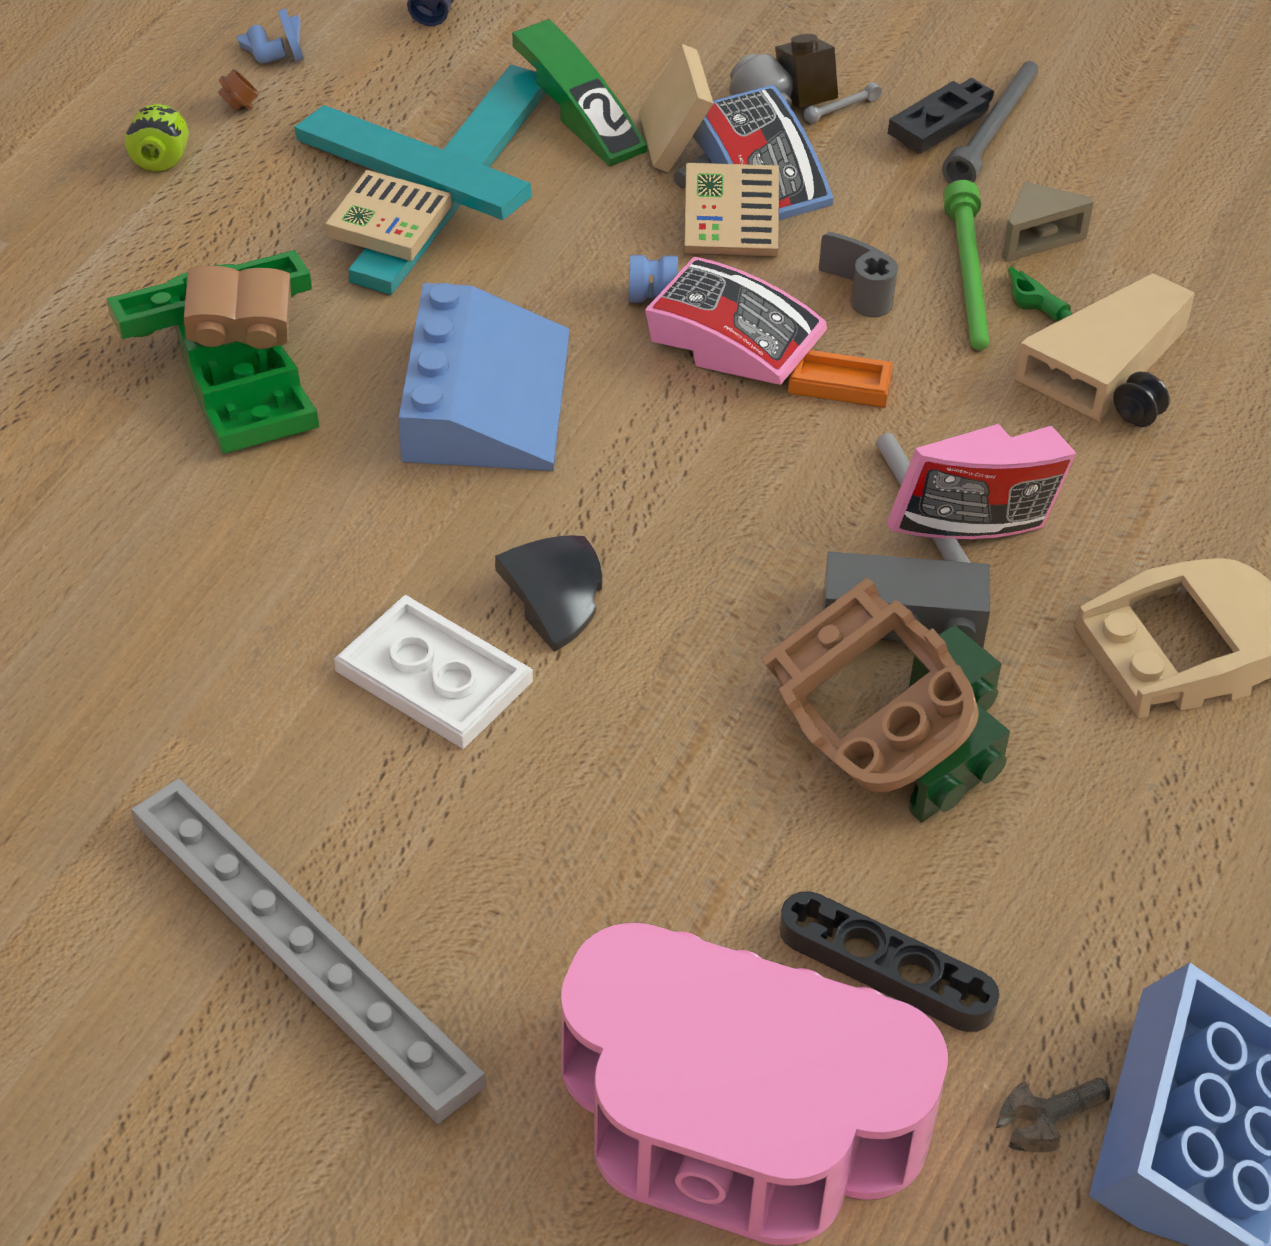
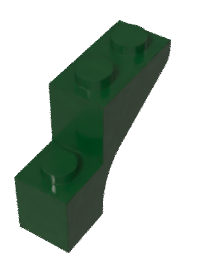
(984, 751)

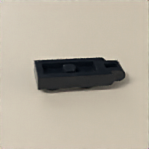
(940, 114)

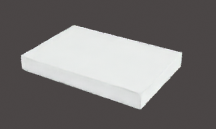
(434, 671)

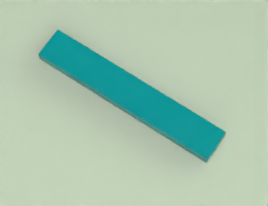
(413, 161)

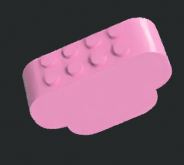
(744, 1082)

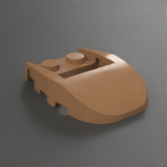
(909, 731)

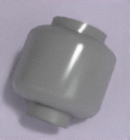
(758, 72)

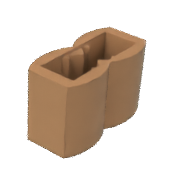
(237, 306)

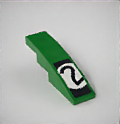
(583, 95)

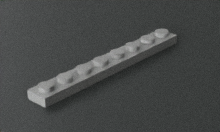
(310, 951)

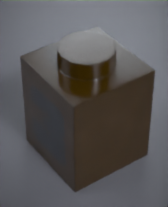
(811, 68)

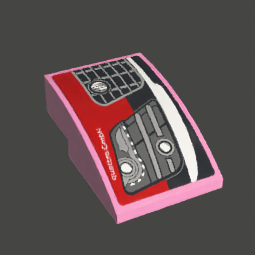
(733, 322)
(982, 484)

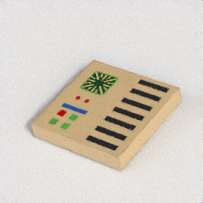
(731, 209)
(388, 215)

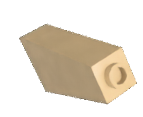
(1105, 343)

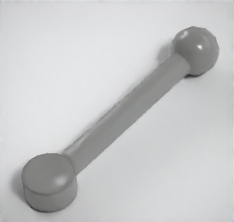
(871, 92)

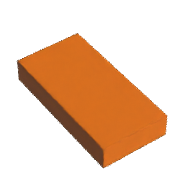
(842, 378)

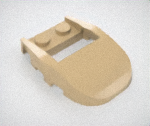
(1232, 599)

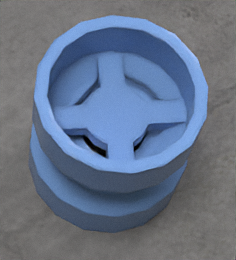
(640, 268)

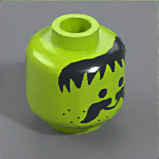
(156, 137)

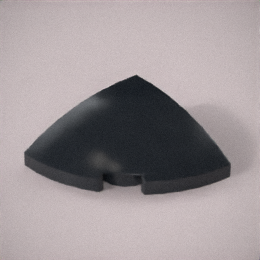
(555, 583)

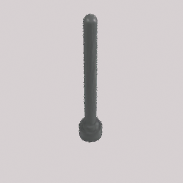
(966, 161)

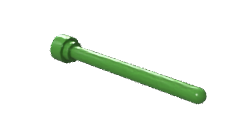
(962, 204)

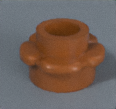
(237, 90)

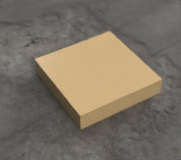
(675, 108)

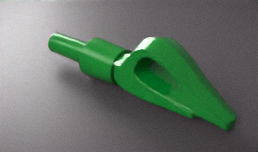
(1033, 295)

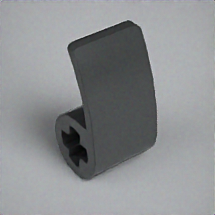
(869, 269)

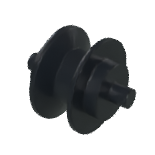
(1141, 399)

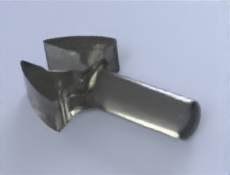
(1047, 1112)

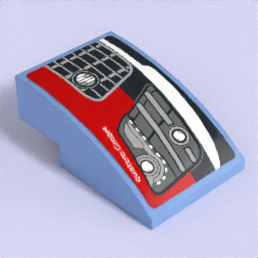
(764, 131)

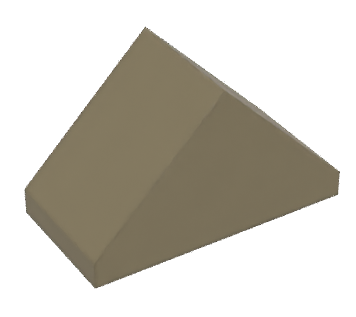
(1045, 220)

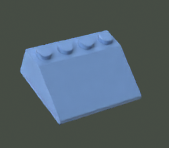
(482, 382)
(1192, 1117)

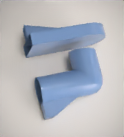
(267, 51)

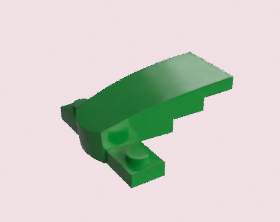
(241, 389)

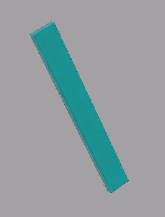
(479, 140)

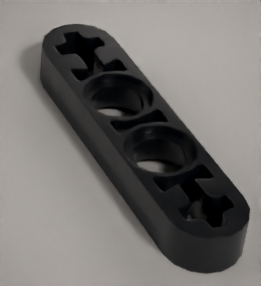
(892, 953)

